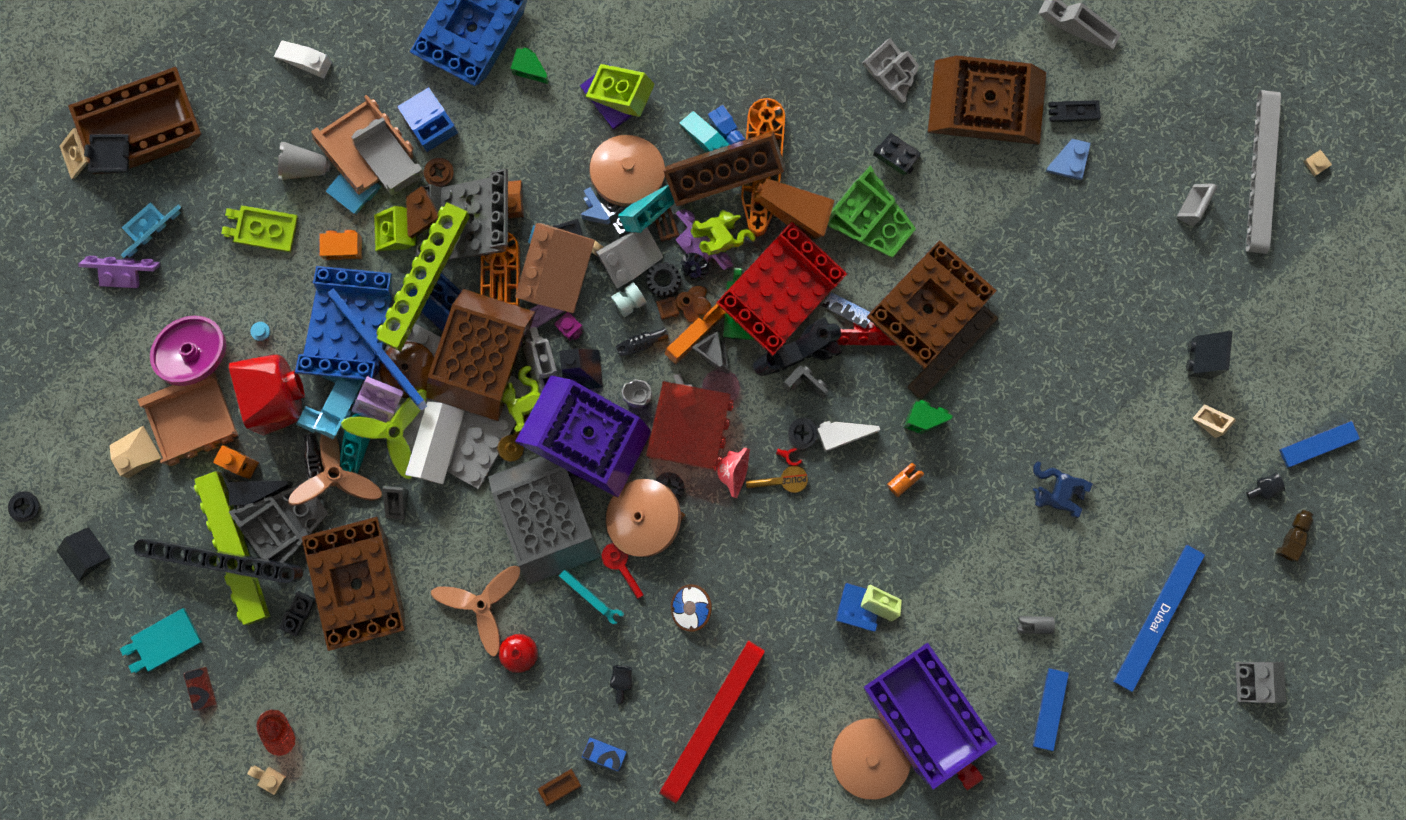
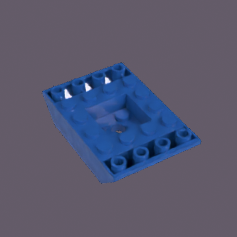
(464, 53)

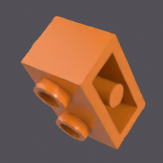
(340, 245)

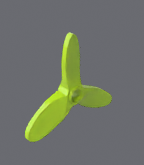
(397, 445)

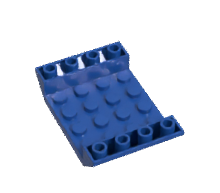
(332, 343)

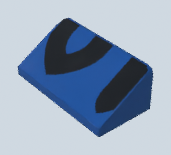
(604, 754)

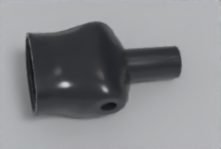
(1267, 487)
(621, 681)

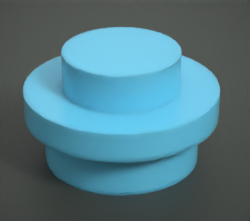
(260, 331)

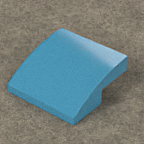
(346, 195)

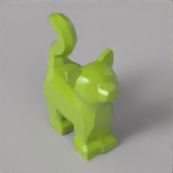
(717, 232)
(524, 405)

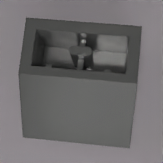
(1260, 682)

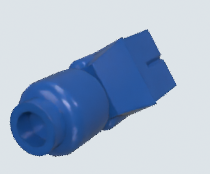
(724, 125)

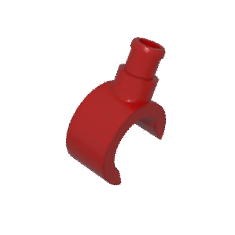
(785, 454)

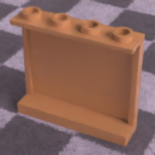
(338, 146)
(189, 419)

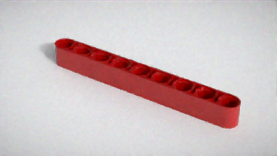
(711, 722)

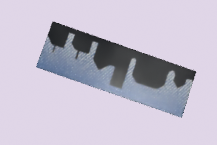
(847, 310)

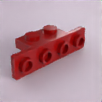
(864, 336)

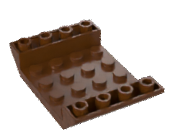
(477, 353)

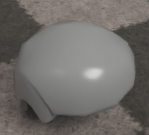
(643, 395)

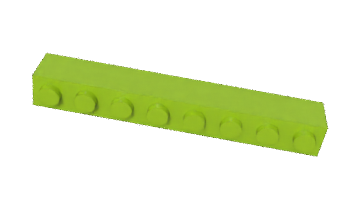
(229, 538)

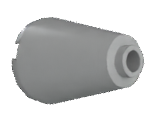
(300, 162)

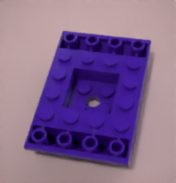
(557, 434)

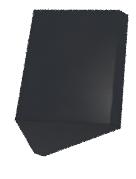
(82, 553)

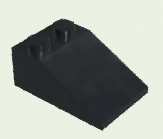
(1209, 355)

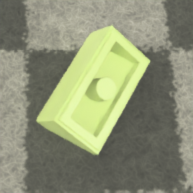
(881, 603)

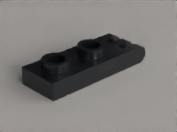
(1074, 111)

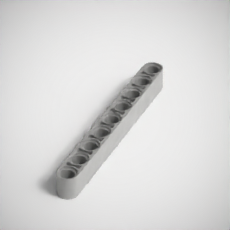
(1263, 171)

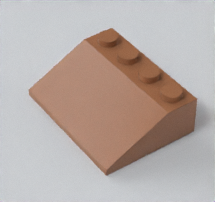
(555, 268)

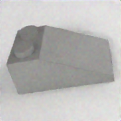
(629, 256)

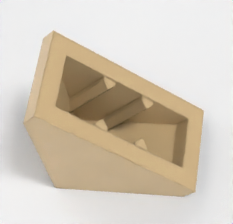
(1213, 421)

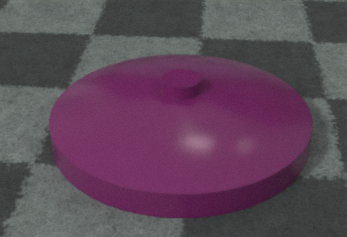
(188, 350)

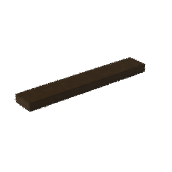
(952, 352)

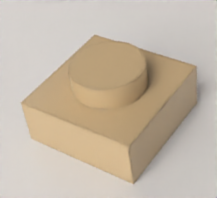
(1317, 163)

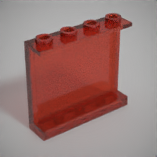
(690, 426)

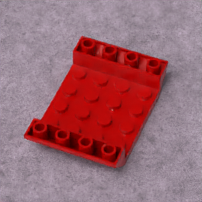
(781, 288)

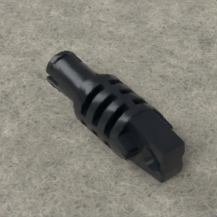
(641, 342)
(312, 456)

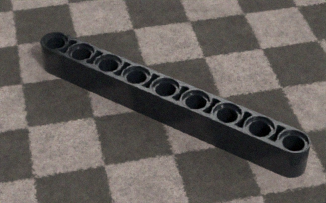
(226, 563)

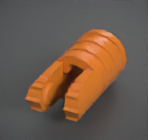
(901, 482)

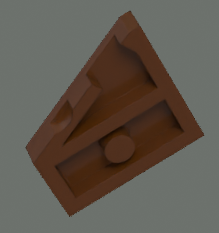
(420, 212)

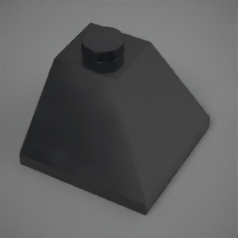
(582, 367)

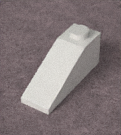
(304, 58)
(839, 433)

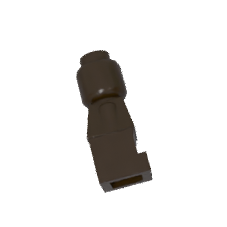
(1296, 537)

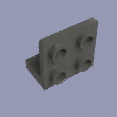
(805, 374)

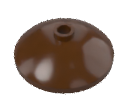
(419, 364)

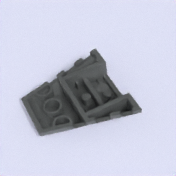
(276, 526)

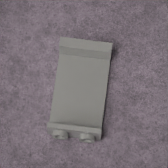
(386, 156)

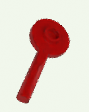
(617, 559)

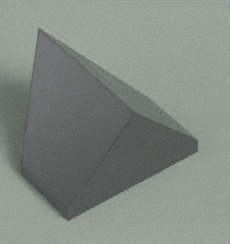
(713, 352)

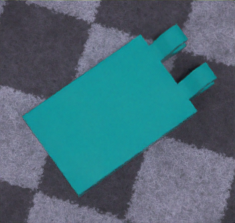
(590, 597)
(162, 641)

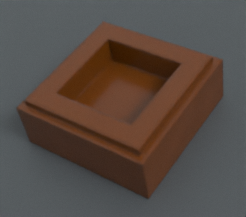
(667, 308)

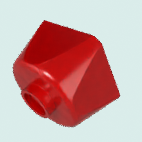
(267, 393)

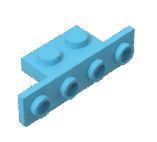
(144, 224)

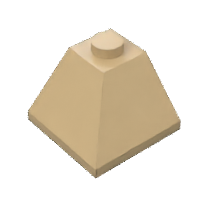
(73, 153)
(134, 453)

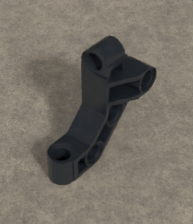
(817, 341)

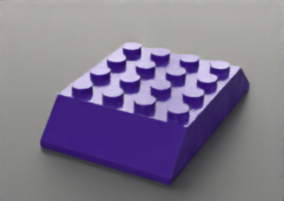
(929, 716)

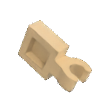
(269, 779)

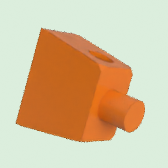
(234, 462)

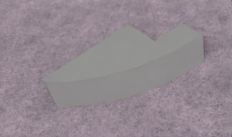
(1080, 22)

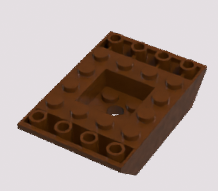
(962, 110)
(946, 287)
(337, 559)

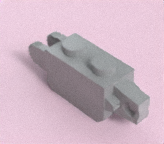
(539, 357)

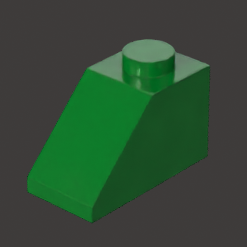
(528, 66)

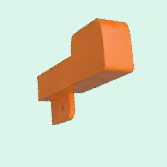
(693, 334)

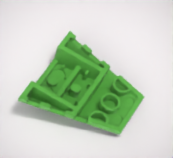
(871, 215)

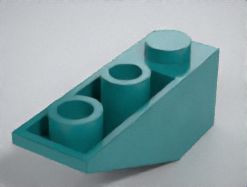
(353, 451)

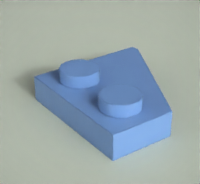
(1071, 160)

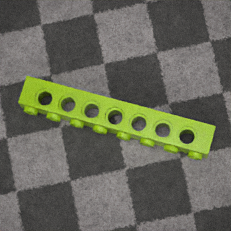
(446, 214)

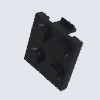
(108, 153)
(897, 154)

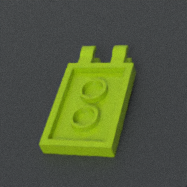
(262, 228)

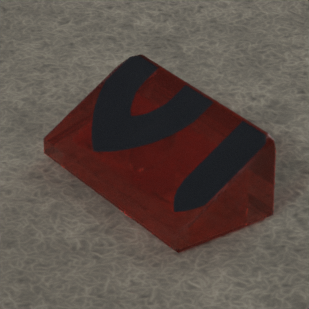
(199, 688)

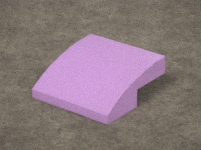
(377, 400)

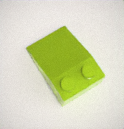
(621, 89)

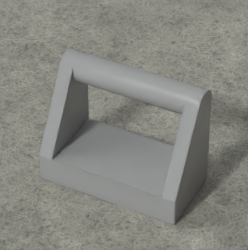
(1196, 203)

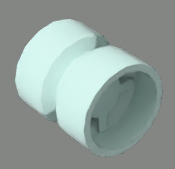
(628, 299)

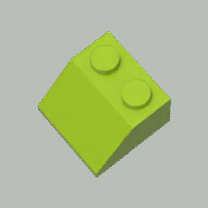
(392, 230)

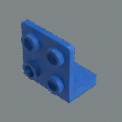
(850, 609)

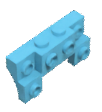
(334, 410)

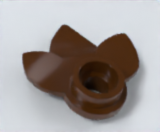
(696, 303)

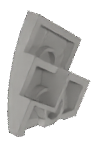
(891, 72)

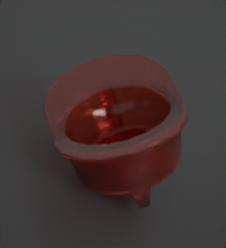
(275, 732)

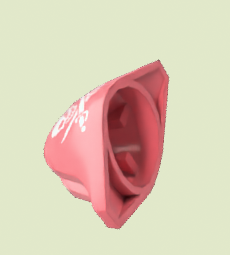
(734, 470)

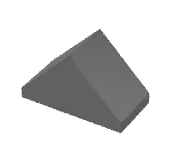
(395, 502)

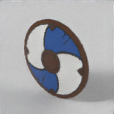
(691, 607)

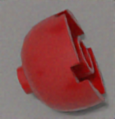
(518, 653)

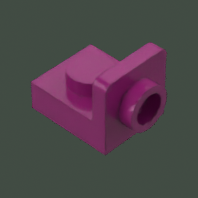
(569, 326)

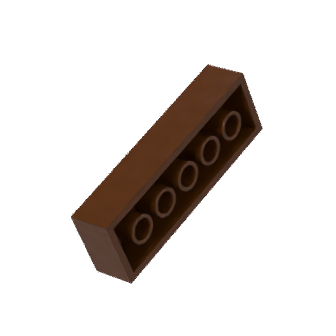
(724, 168)

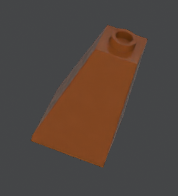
(791, 204)

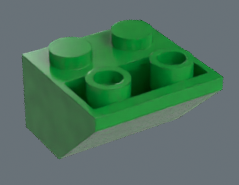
(926, 418)

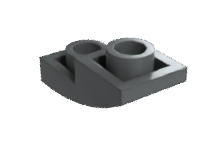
(613, 211)

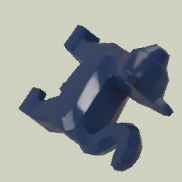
(1063, 490)

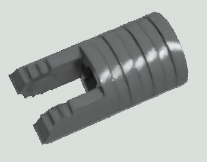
(1036, 625)

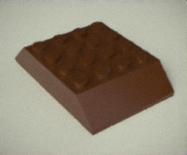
(148, 110)

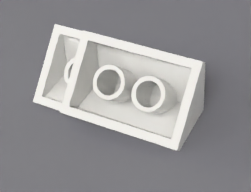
(435, 442)

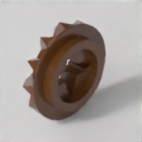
(441, 164)

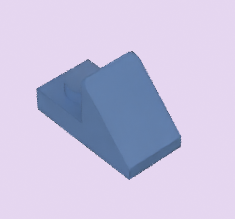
(596, 212)

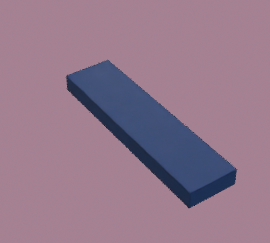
(1319, 444)
(1050, 709)

